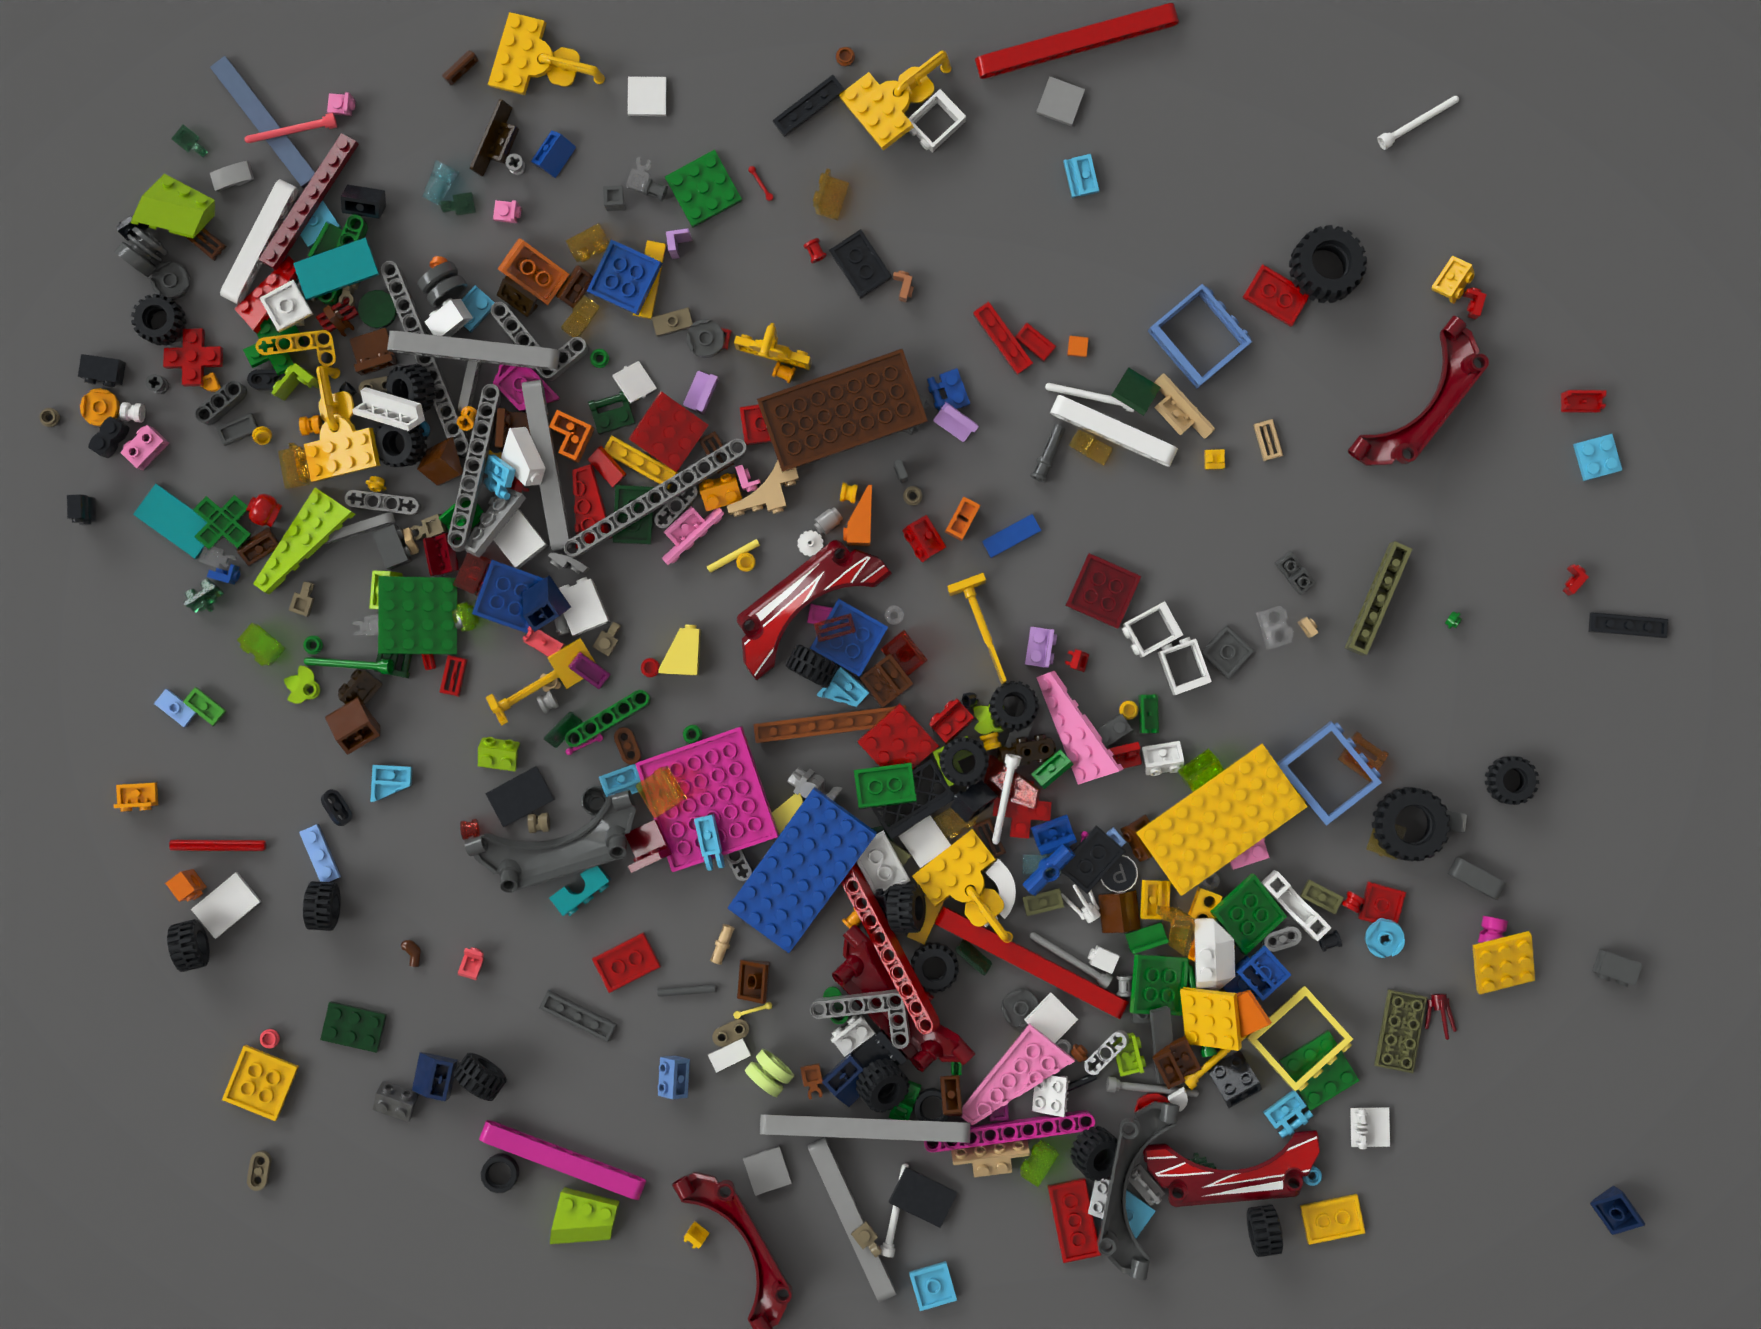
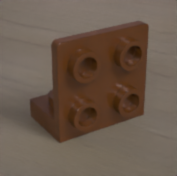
(372, 352)
(508, 420)

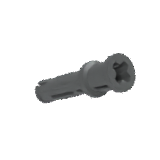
(1045, 461)

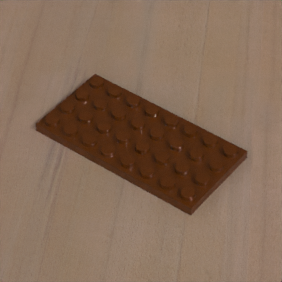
(842, 410)

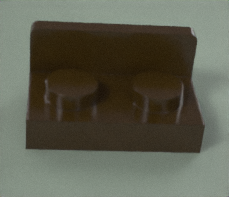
(517, 296)
(360, 685)

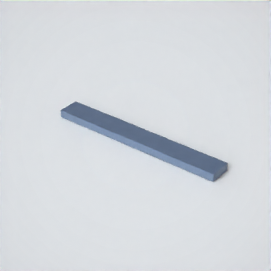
(262, 120)

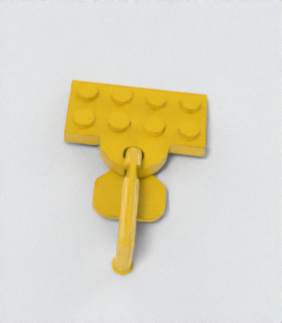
(523, 49)
(883, 105)
(771, 350)
(340, 445)
(955, 873)

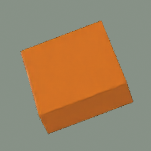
(1077, 346)

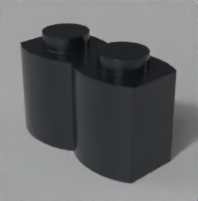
(108, 438)
(81, 509)

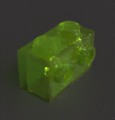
(260, 644)
(1200, 770)
(1039, 1163)

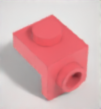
(471, 963)

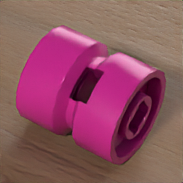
(1492, 929)

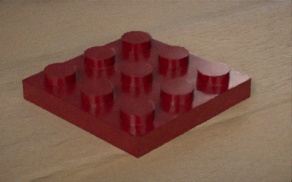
(1103, 591)

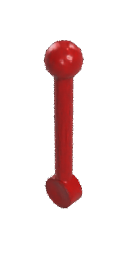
(769, 197)

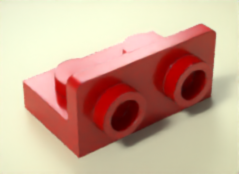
(923, 538)
(951, 720)
(1127, 755)

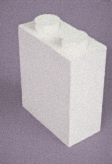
(520, 540)
(586, 607)

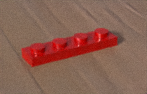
(1002, 338)

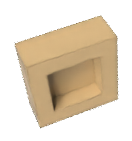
(1308, 626)

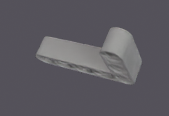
(521, 332)
(868, 1007)

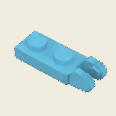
(709, 840)

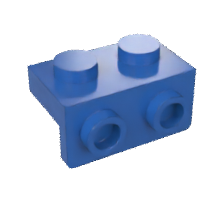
(1052, 834)

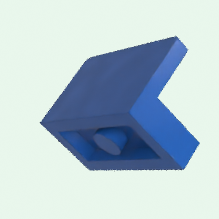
(553, 153)

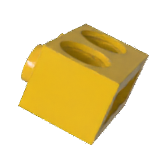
(1198, 906)

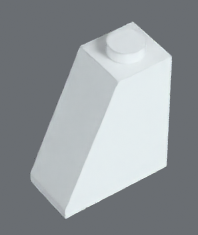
(523, 457)

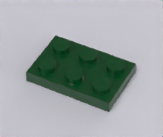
(640, 531)
(353, 1027)

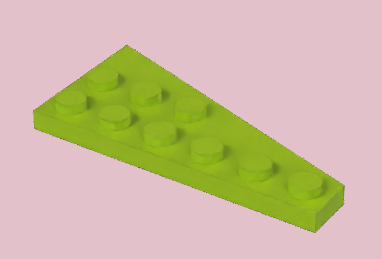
(306, 534)

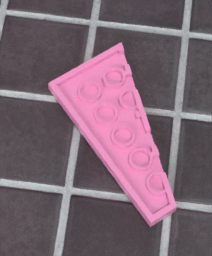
(1078, 735)
(1020, 1069)

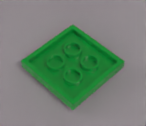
(703, 188)
(1248, 913)
(1158, 983)
(1330, 1082)

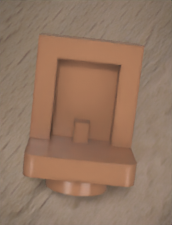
(907, 289)

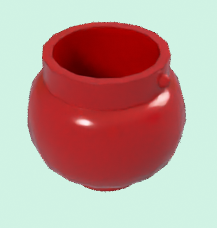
(263, 510)

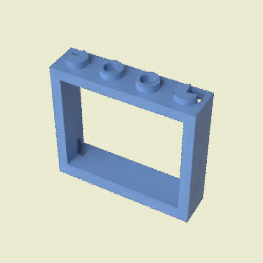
(1173, 352)
(1349, 745)

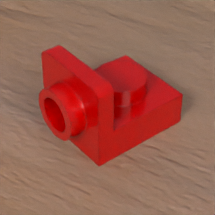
(1475, 306)
(1576, 582)

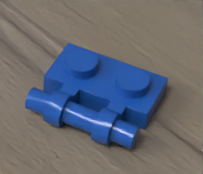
(953, 388)

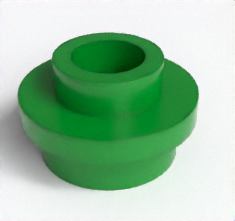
(599, 352)
(1453, 620)
(307, 645)
(688, 729)

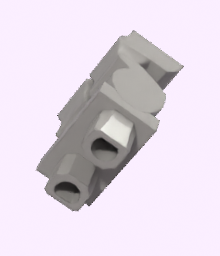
(806, 781)

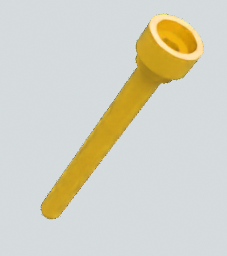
(1192, 1080)

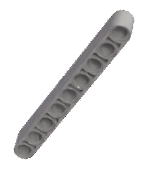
(473, 350)
(474, 458)
(551, 485)
(850, 1217)

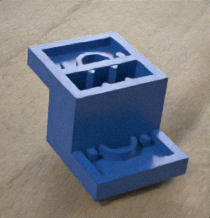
(1259, 974)

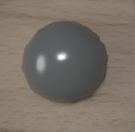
(593, 800)

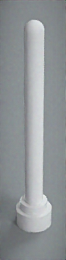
(1387, 139)
(1086, 394)
(1012, 762)
(888, 1247)

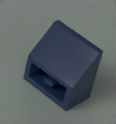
(543, 603)
(434, 1076)
(843, 1078)

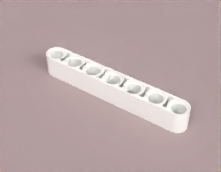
(268, 222)
(1113, 430)

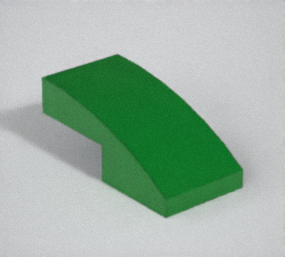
(905, 1107)

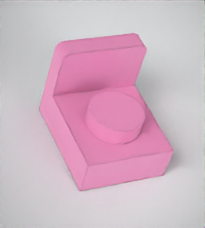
(341, 104)
(507, 211)
(744, 476)

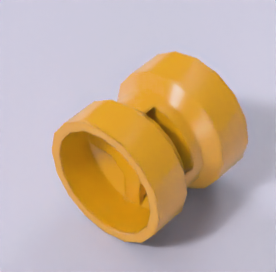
(310, 425)

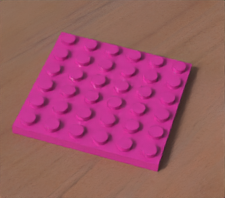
(717, 780)

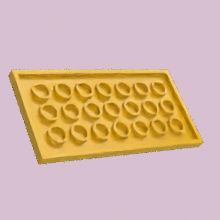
(1221, 819)

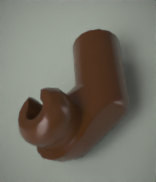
(413, 950)

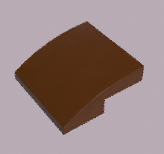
(886, 680)
(1176, 1062)

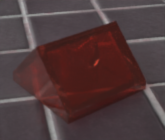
(905, 652)

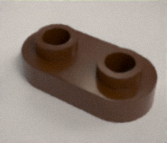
(628, 745)

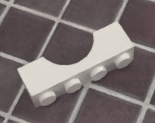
(1295, 905)

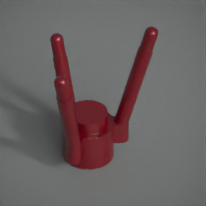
(1440, 1002)

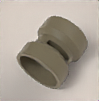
(538, 822)

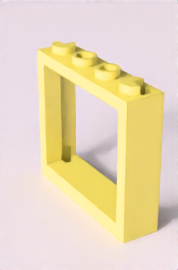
(1329, 1058)

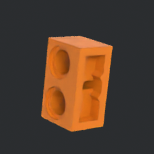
(962, 518)

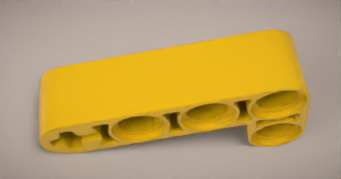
(295, 346)

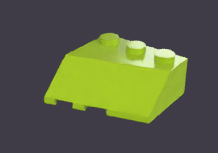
(174, 207)
(583, 1217)

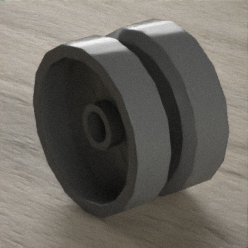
(442, 284)

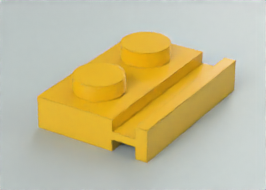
(1154, 894)

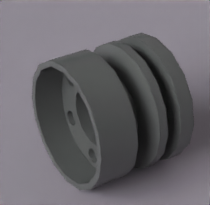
(141, 251)

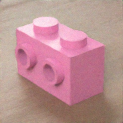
(144, 447)

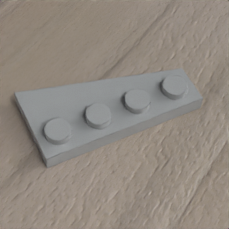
(493, 522)

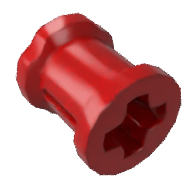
(815, 250)

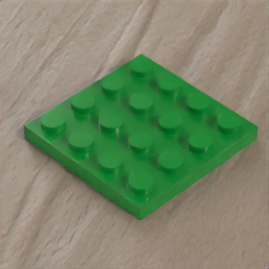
(416, 615)

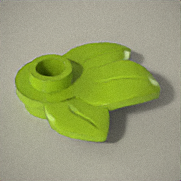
(299, 685)
(985, 724)

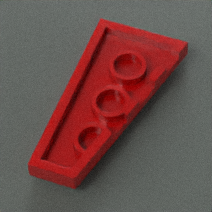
(251, 307)
(588, 502)

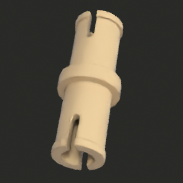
(722, 944)

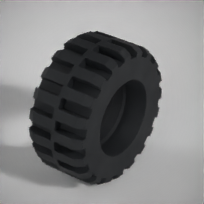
(1344, 247)
(1436, 824)

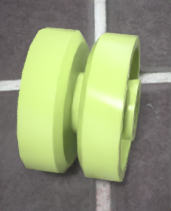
(769, 1072)

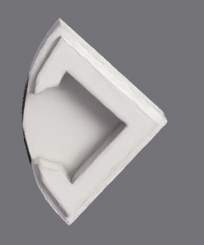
(1179, 1098)

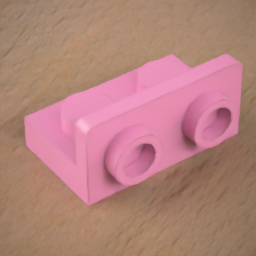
(1254, 854)

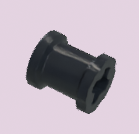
(1330, 940)

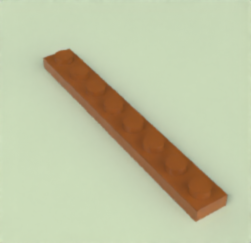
(819, 725)

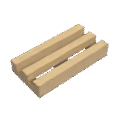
(1261, 443)

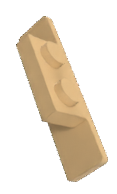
(1179, 410)
(992, 1158)

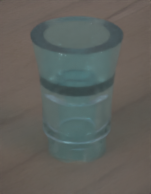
(439, 182)

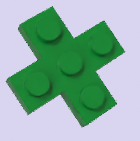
(279, 361)
(221, 522)

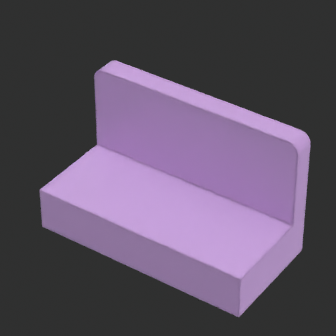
(675, 237)
(701, 392)
(955, 422)

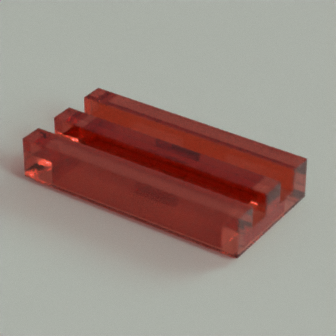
(819, 632)

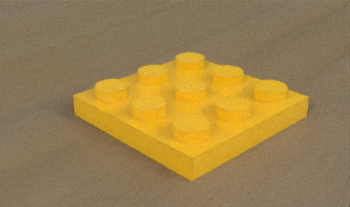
(1503, 962)
(1211, 1018)
(260, 1083)

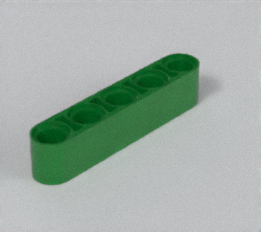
(347, 234)
(598, 719)

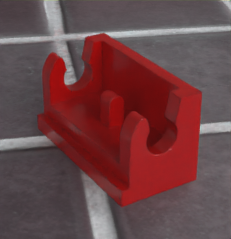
(1582, 401)

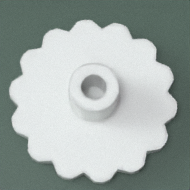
(810, 543)

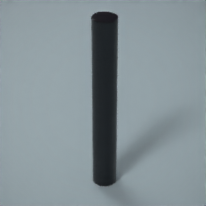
(1080, 1082)

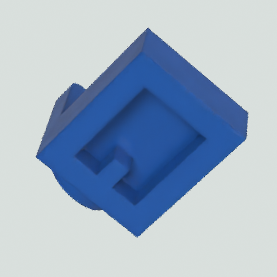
(221, 575)

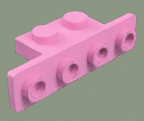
(687, 530)

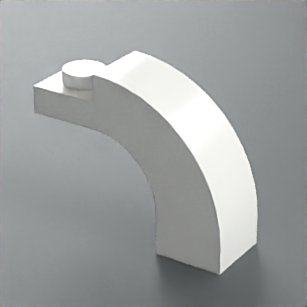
(1005, 884)

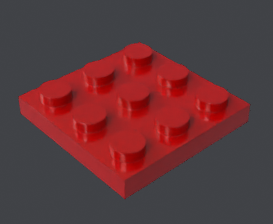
(668, 431)
(898, 740)

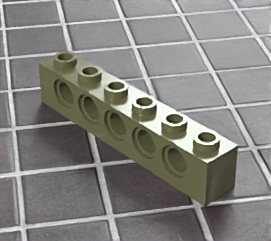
(1378, 598)

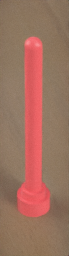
(328, 121)

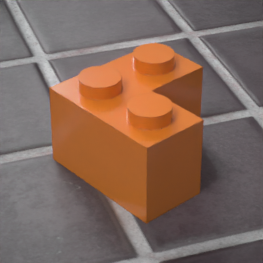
(576, 432)

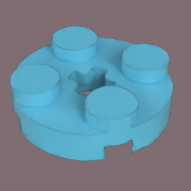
(1386, 948)

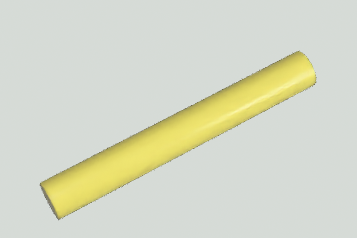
(732, 556)

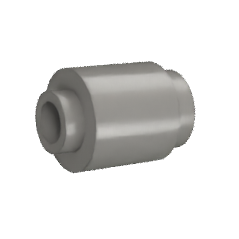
(828, 520)

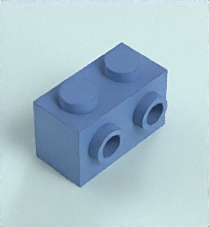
(673, 1077)

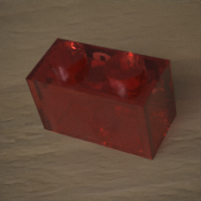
(472, 573)

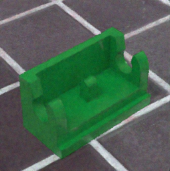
(1148, 714)

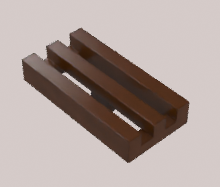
(217, 251)
(708, 438)
(982, 824)

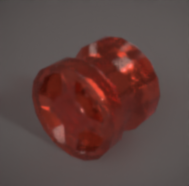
(469, 829)

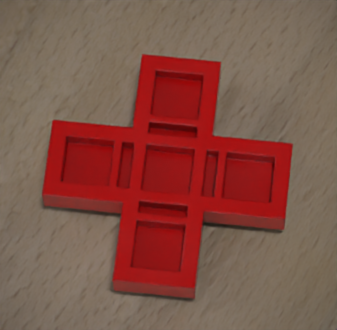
(193, 357)
(1022, 816)

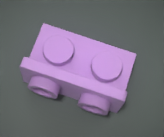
(1040, 647)

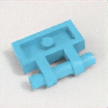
(499, 476)
(1284, 1110)

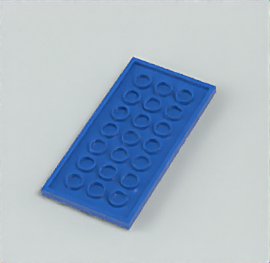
(802, 870)

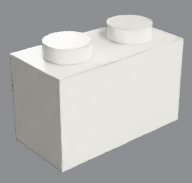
(448, 318)

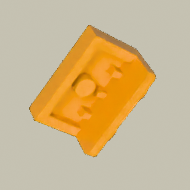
(720, 491)
(136, 795)

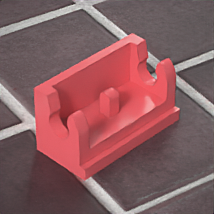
(542, 642)

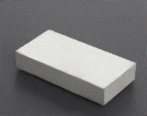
(729, 1055)

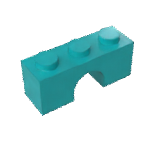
(567, 901)

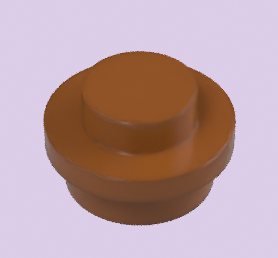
(845, 56)
(1079, 1052)

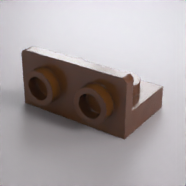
(1134, 841)

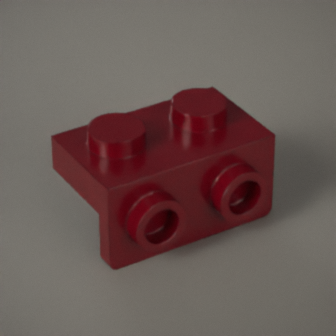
(440, 555)

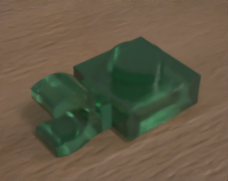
(188, 140)
(462, 204)

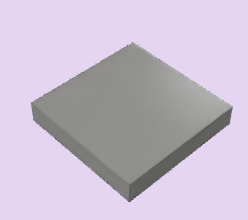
(1060, 101)
(767, 1170)

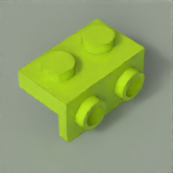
(498, 754)
(1129, 1058)

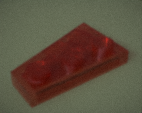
(1022, 790)

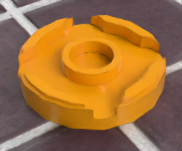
(99, 405)

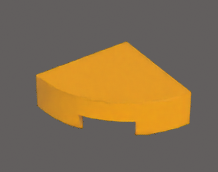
(211, 382)

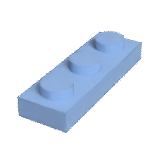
(319, 854)

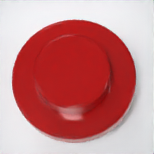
(650, 667)

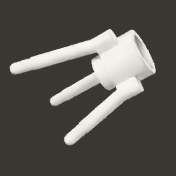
(1090, 911)

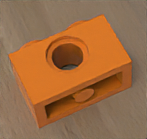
(186, 885)

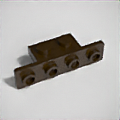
(496, 140)

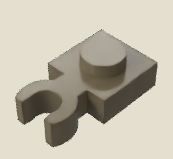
(431, 527)

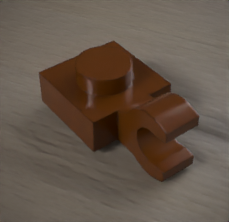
(337, 320)

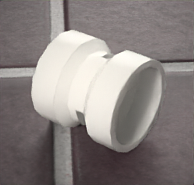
(132, 412)

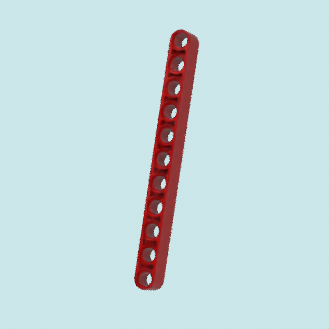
(1076, 40)
(883, 948)
(1032, 963)

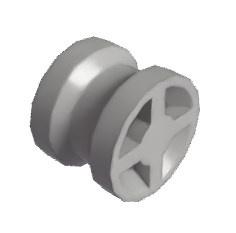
(547, 702)

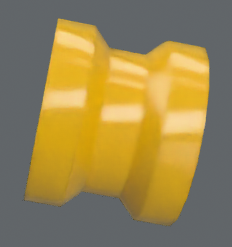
(848, 492)
(990, 741)

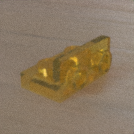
(951, 823)

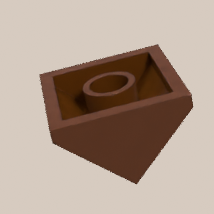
(441, 462)
(1119, 912)
(753, 981)

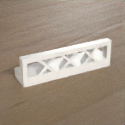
(389, 407)

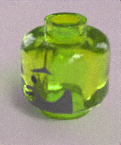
(464, 618)

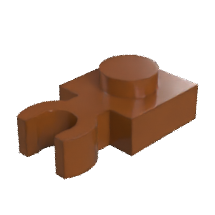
(812, 1077)

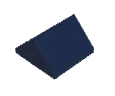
(1616, 1211)

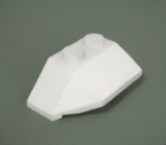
(1213, 955)

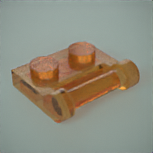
(1348, 760)

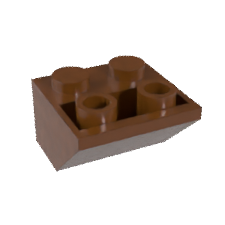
(353, 725)

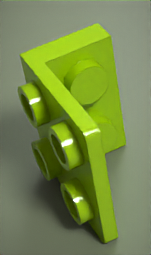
(294, 375)

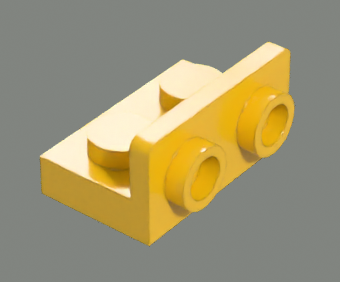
(1454, 279)

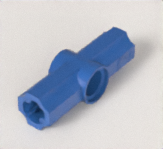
(1056, 861)

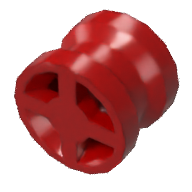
(1353, 902)

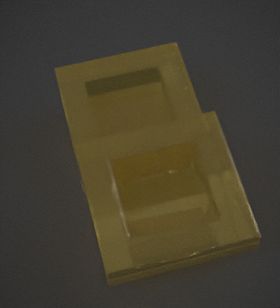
(581, 317)
(1090, 447)

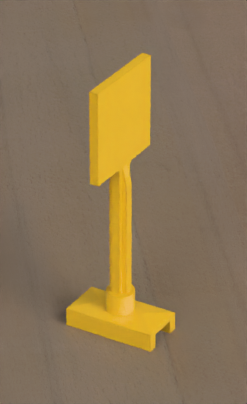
(967, 586)
(560, 663)

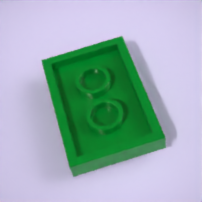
(885, 785)

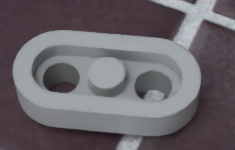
(1281, 938)

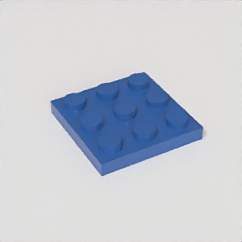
(624, 277)
(501, 595)
(853, 649)

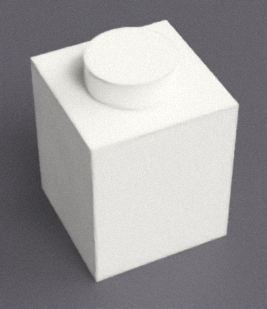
(1103, 959)

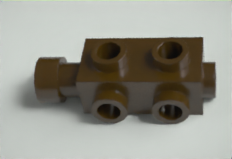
(1033, 746)

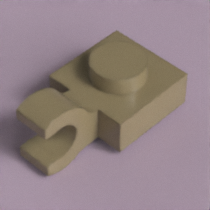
(347, 293)
(301, 601)
(606, 640)
(865, 1237)

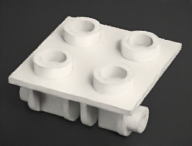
(1050, 1096)
(1370, 1127)

